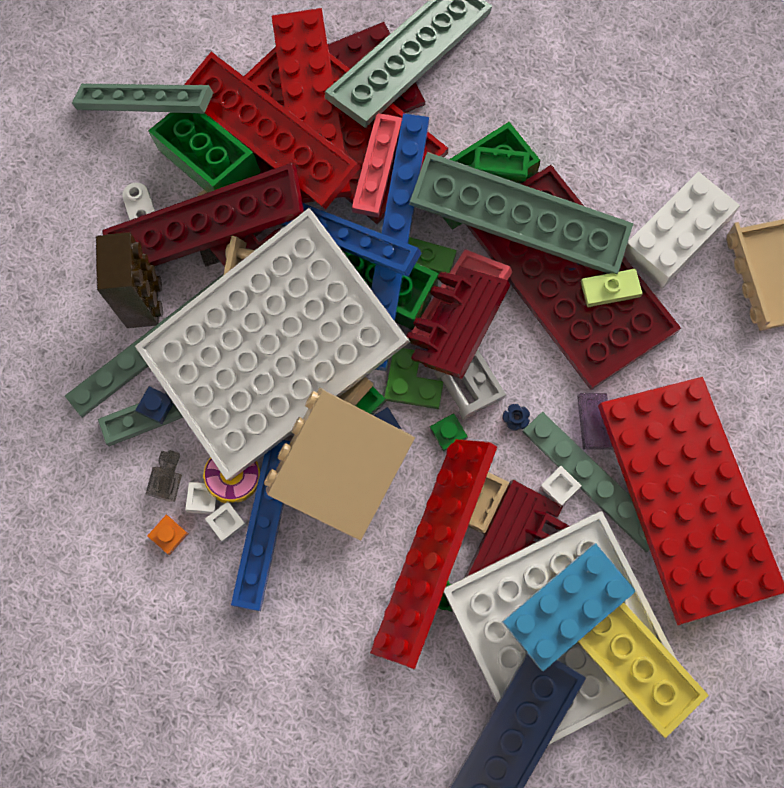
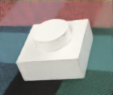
(560, 486)
(199, 499)
(225, 522)

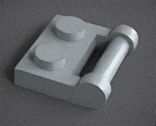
(479, 382)

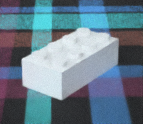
(680, 229)

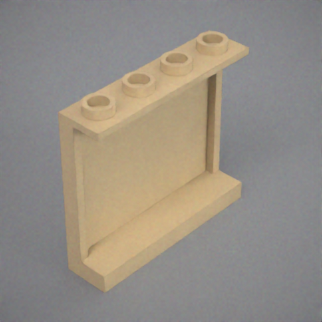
(761, 264)
(338, 463)

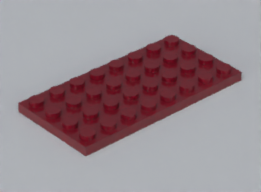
(592, 338)

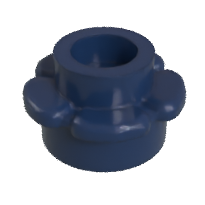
(515, 424)

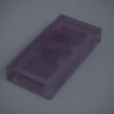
(592, 427)

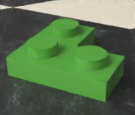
(406, 387)

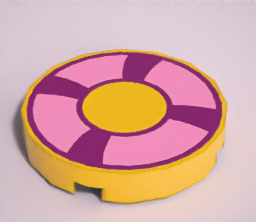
(237, 489)

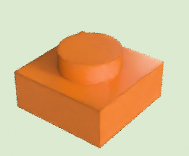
(167, 534)

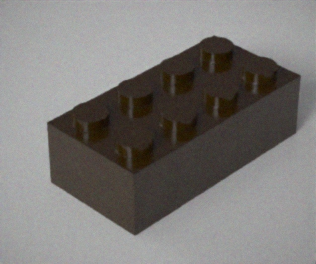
(128, 280)

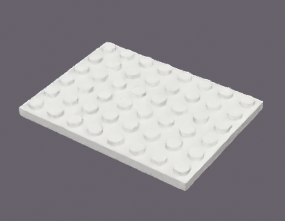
(266, 339)

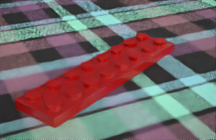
(307, 75)
(273, 131)
(433, 552)

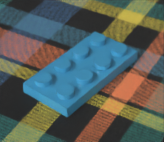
(568, 606)

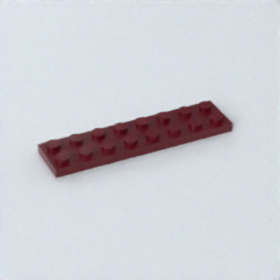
(217, 216)

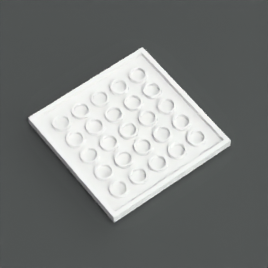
(498, 590)

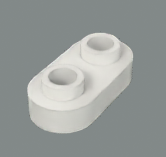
(139, 204)

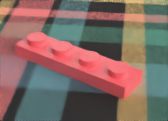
(377, 165)

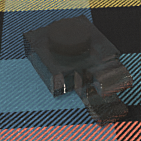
(164, 480)

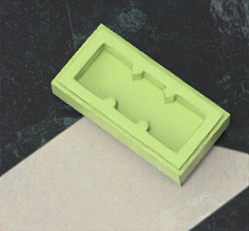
(611, 287)

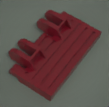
(458, 327)
(515, 525)

